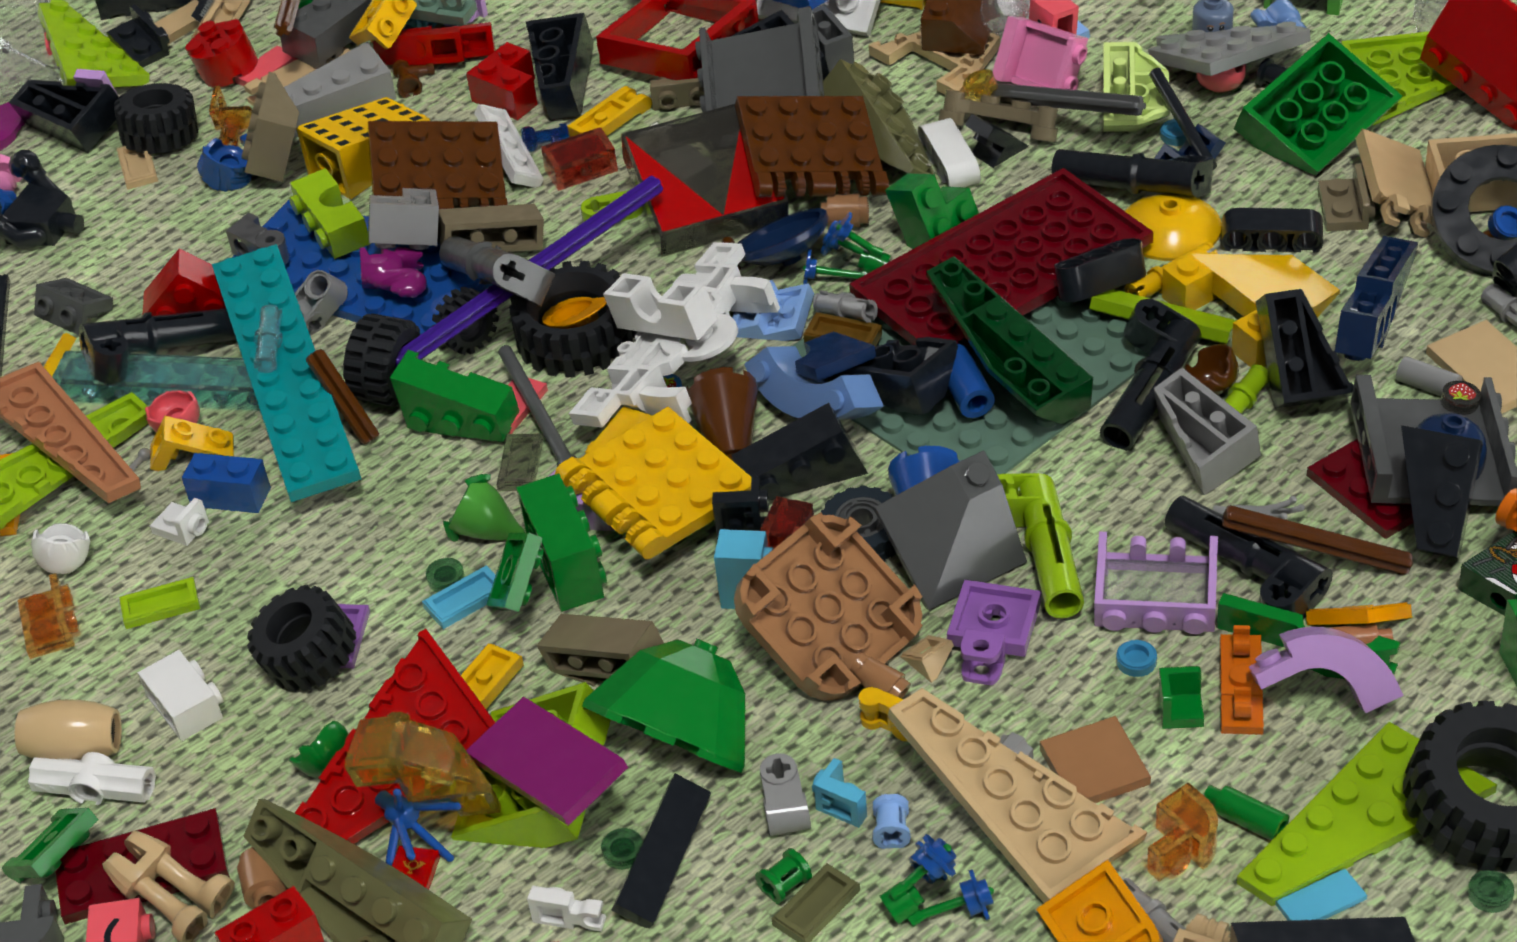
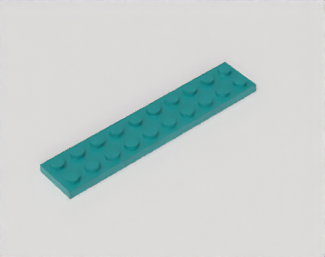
(292, 401)

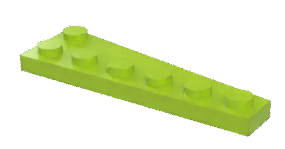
(32, 474)

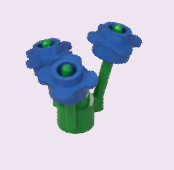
(931, 863)

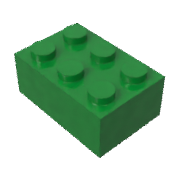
(569, 551)

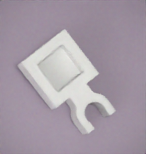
(560, 909)

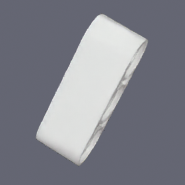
(950, 153)

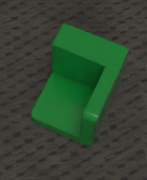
(1180, 697)

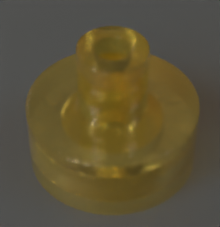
(980, 83)

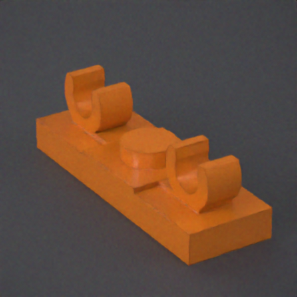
(1239, 692)

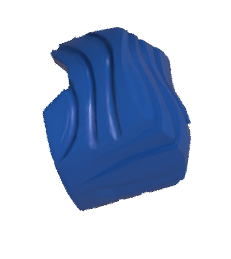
(223, 166)

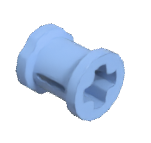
(891, 821)

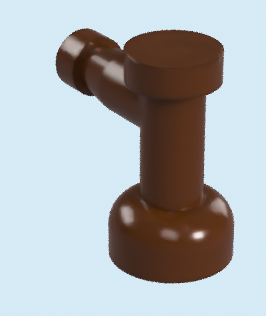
(409, 77)

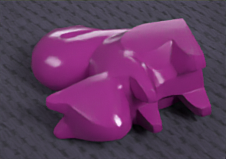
(393, 271)

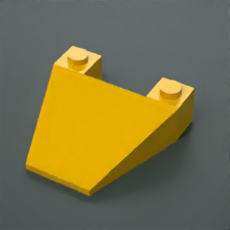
(1239, 283)

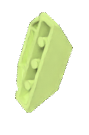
(1127, 72)

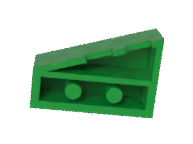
(451, 402)

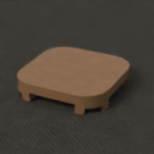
(826, 603)

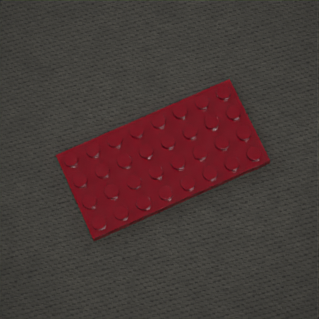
(1007, 248)

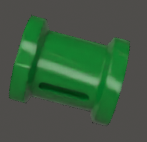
(796, 871)

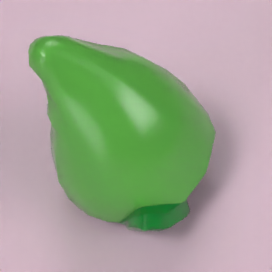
(482, 513)

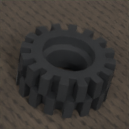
(474, 334)

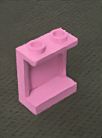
(1039, 55)

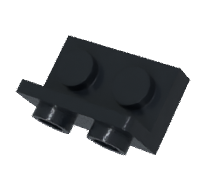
(140, 38)
(741, 508)

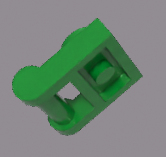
(43, 855)

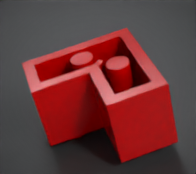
(505, 81)
(183, 286)

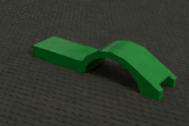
(1272, 621)

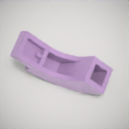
(1335, 650)

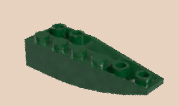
(1012, 346)

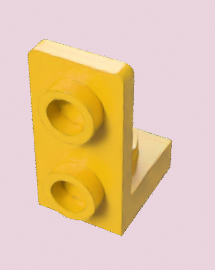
(188, 436)

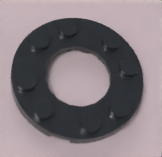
(1451, 201)

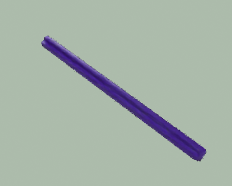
(547, 258)

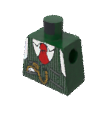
(1492, 574)

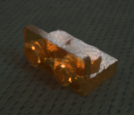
(47, 621)

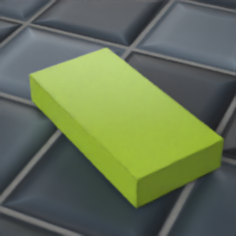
(159, 603)

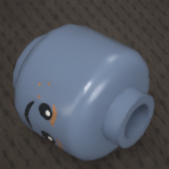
(1212, 15)

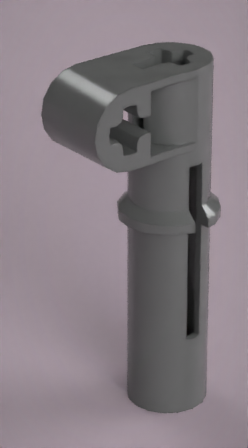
(497, 268)

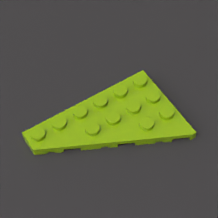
(1399, 64)

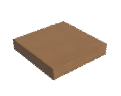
(1096, 760)

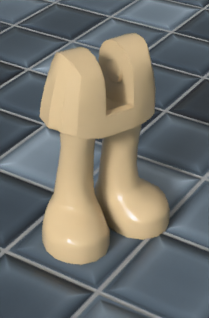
(156, 861)

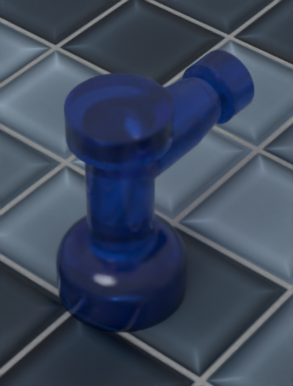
(532, 139)

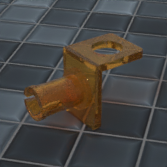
(228, 119)

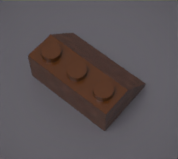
(953, 27)

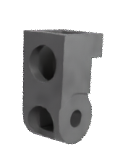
(254, 236)

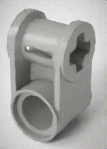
(316, 303)
(783, 795)

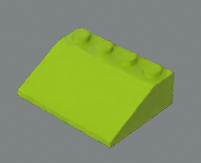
(521, 819)

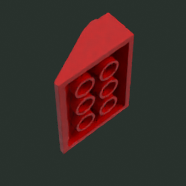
(1477, 52)

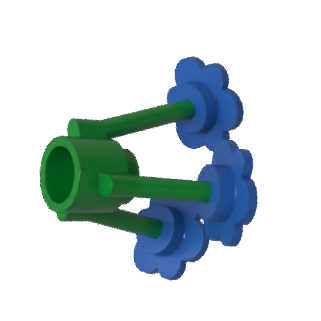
(871, 256)

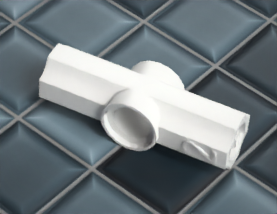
(92, 778)

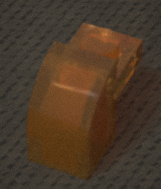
(1188, 830)

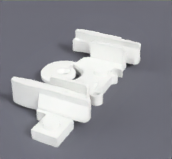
(642, 364)

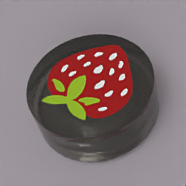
(1460, 397)

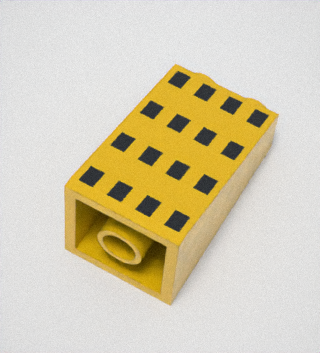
(342, 143)

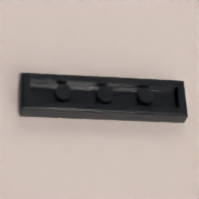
(661, 851)

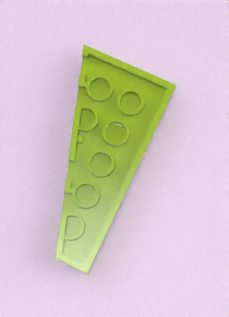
(82, 46)
(1346, 820)

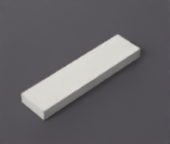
(514, 154)

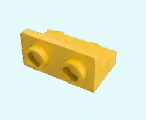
(383, 21)

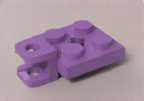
(987, 641)

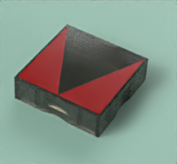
(702, 179)

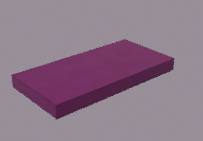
(546, 760)

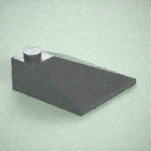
(953, 529)

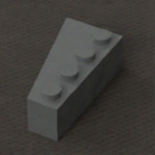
(323, 30)

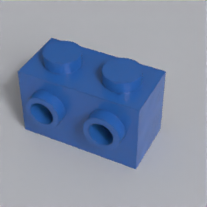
(227, 482)

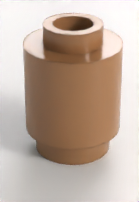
(839, 206)
(257, 879)

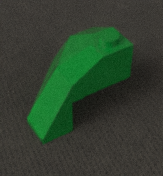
(680, 698)

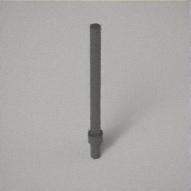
(534, 404)

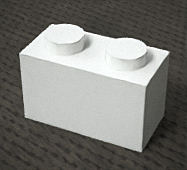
(181, 694)

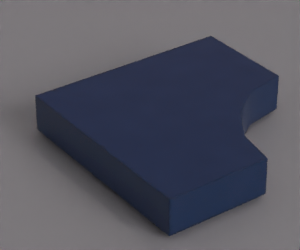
(833, 355)

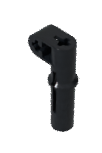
(1178, 176)
(108, 342)
(1166, 347)
(1278, 565)

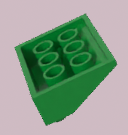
(1316, 107)

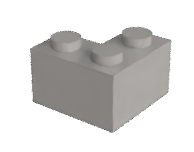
(404, 219)

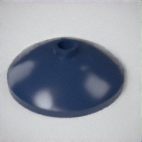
(785, 238)

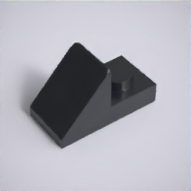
(993, 142)

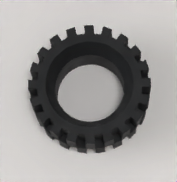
(573, 347)

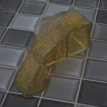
(421, 760)

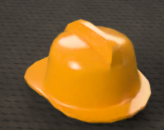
(573, 312)

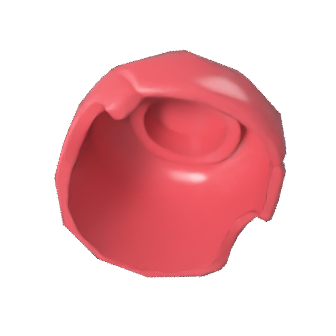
(1223, 81)
(173, 404)

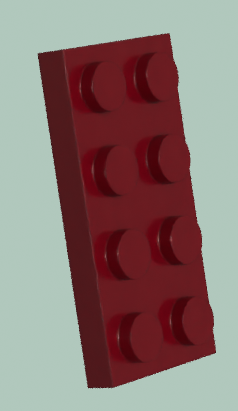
(194, 844)

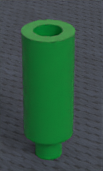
(1247, 811)

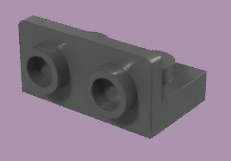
(69, 303)

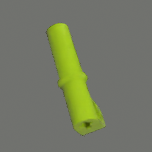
(1047, 538)

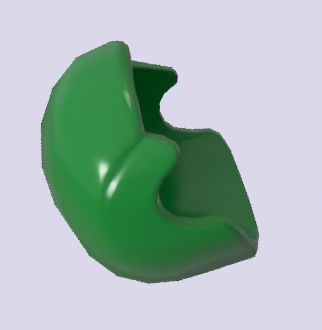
(317, 755)

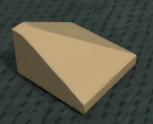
(930, 661)

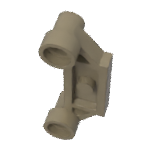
(1042, 119)

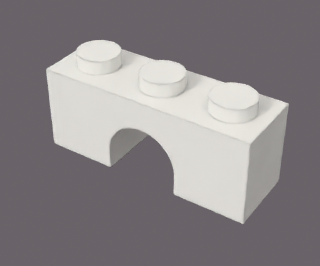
(681, 312)

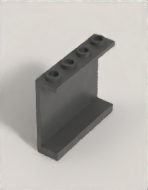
(761, 63)
(1382, 446)

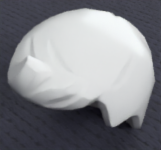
(60, 548)

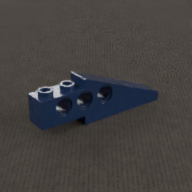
(1373, 303)

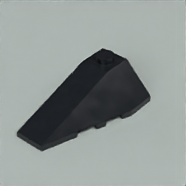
(910, 375)

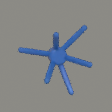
(405, 816)

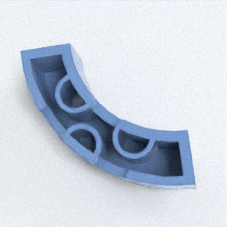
(798, 395)

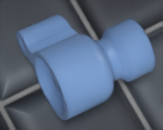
(1276, 13)

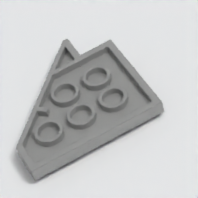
(1226, 49)

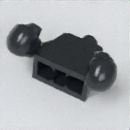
(40, 211)

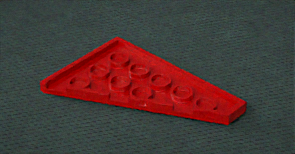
(429, 692)

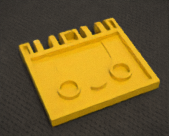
(654, 481)

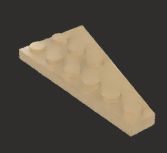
(1021, 805)

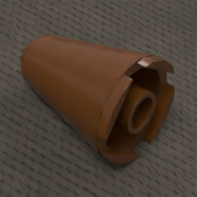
(724, 407)

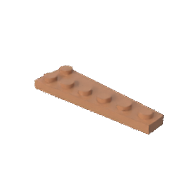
(56, 425)

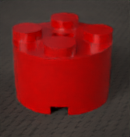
(221, 52)

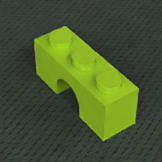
(335, 224)

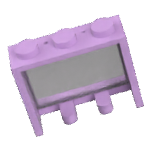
(1156, 589)

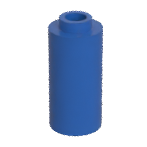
(969, 385)

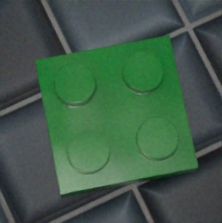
(511, 585)

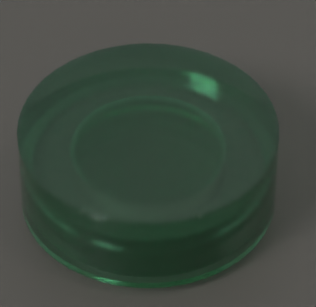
(444, 573)
(620, 848)
(1491, 891)

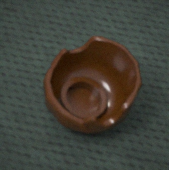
(1216, 368)

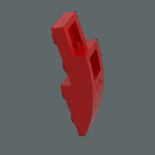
(439, 45)

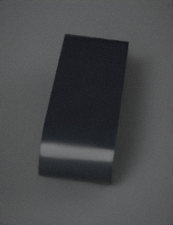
(1272, 229)
(1100, 270)

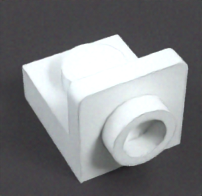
(181, 522)

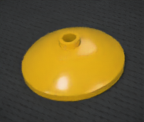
(1177, 224)

